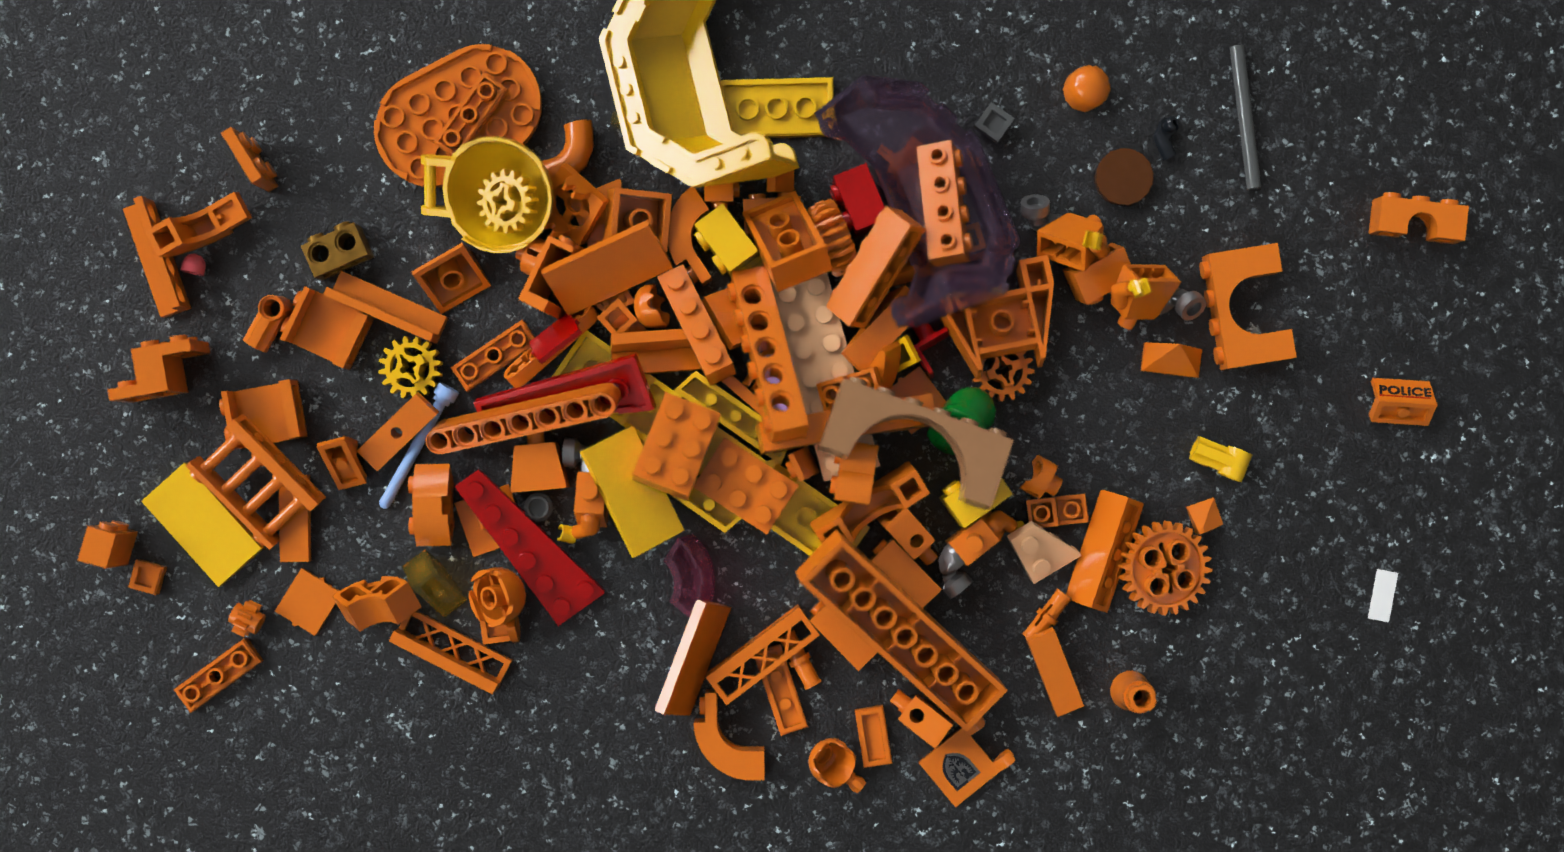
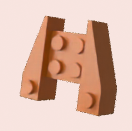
(1010, 322)

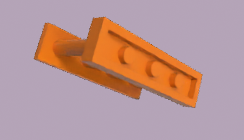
(266, 454)

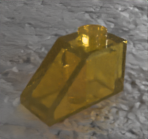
(433, 583)

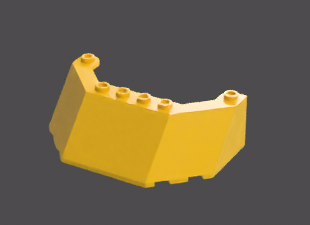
(674, 97)

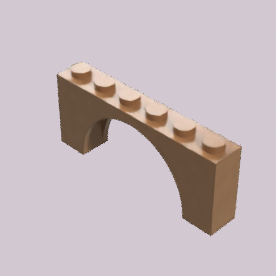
(978, 451)

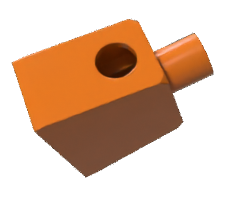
(538, 466)
(902, 526)
(934, 724)

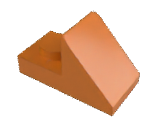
(342, 462)

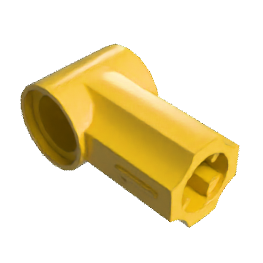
(1226, 460)

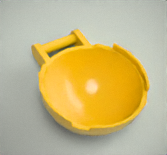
(464, 178)

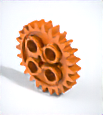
(1189, 560)

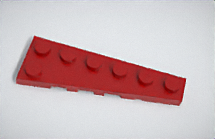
(622, 372)
(544, 566)

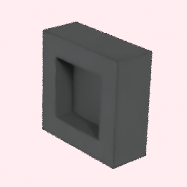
(993, 122)

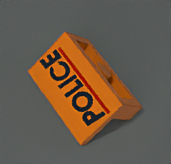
(1402, 402)

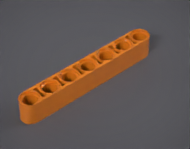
(532, 409)

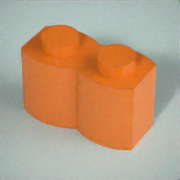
(855, 475)

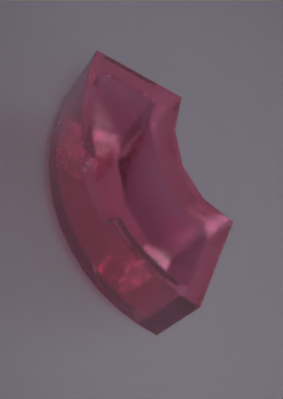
(691, 573)

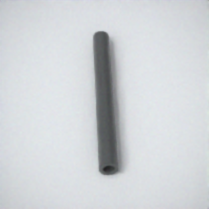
(1245, 117)

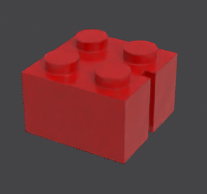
(857, 198)

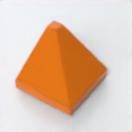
(1204, 516)

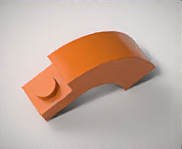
(685, 213)
(200, 228)

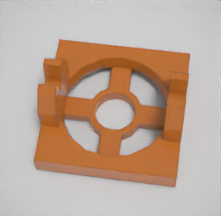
(581, 190)

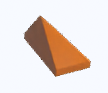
(1171, 359)

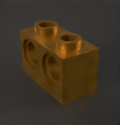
(339, 257)

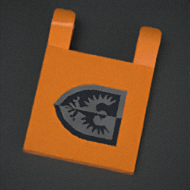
(962, 765)

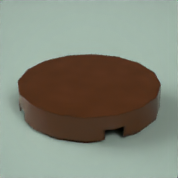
(1123, 177)

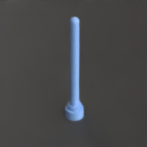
(443, 397)

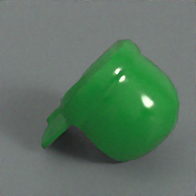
(965, 403)

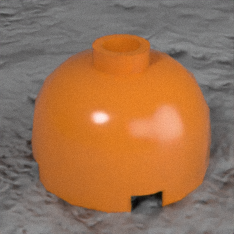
(497, 596)

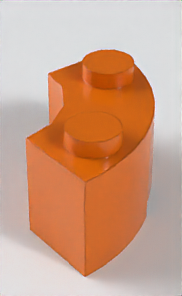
(432, 505)
(377, 602)

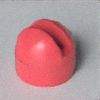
(193, 265)

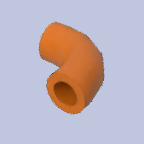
(577, 147)

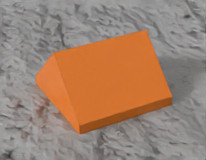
(451, 277)

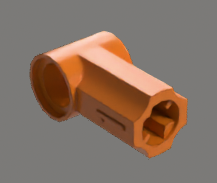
(265, 324)

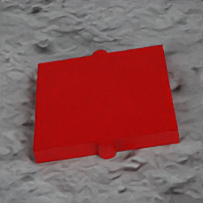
(555, 338)

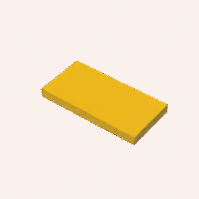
(777, 105)
(639, 511)
(202, 525)

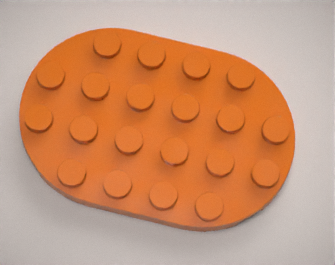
(425, 100)

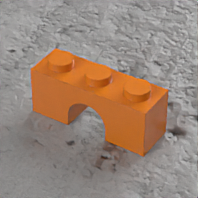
(1444, 220)

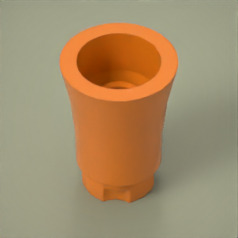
(1124, 688)

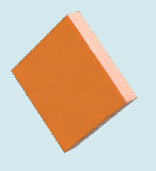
(722, 314)

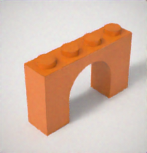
(1233, 344)
(900, 569)

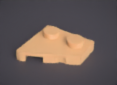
(1041, 551)

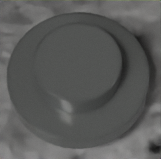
(538, 507)

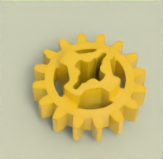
(507, 201)
(403, 357)

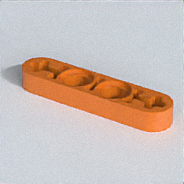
(528, 366)

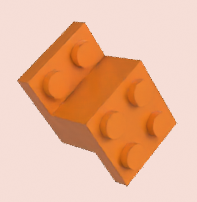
(159, 369)

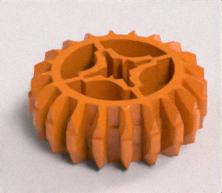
(834, 233)

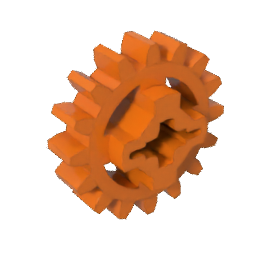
(1006, 383)

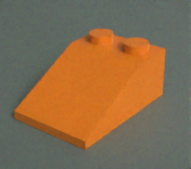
(787, 241)

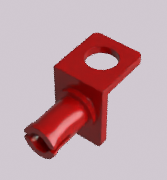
(928, 338)

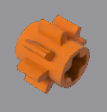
(246, 618)

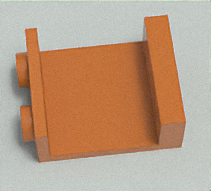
(536, 288)
(326, 327)
(272, 408)

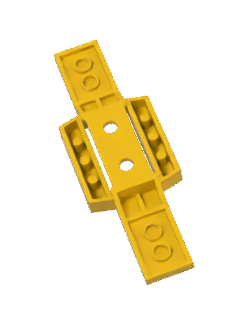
(804, 504)

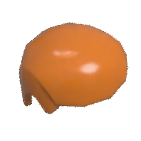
(1086, 88)
(648, 307)

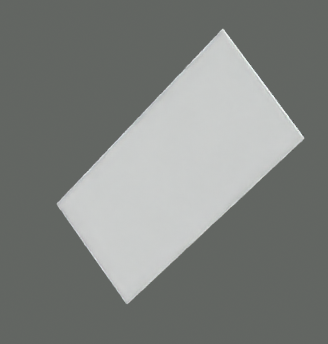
(1382, 595)

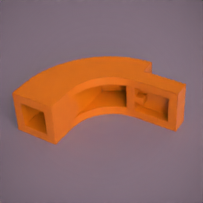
(727, 757)

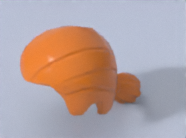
(834, 765)

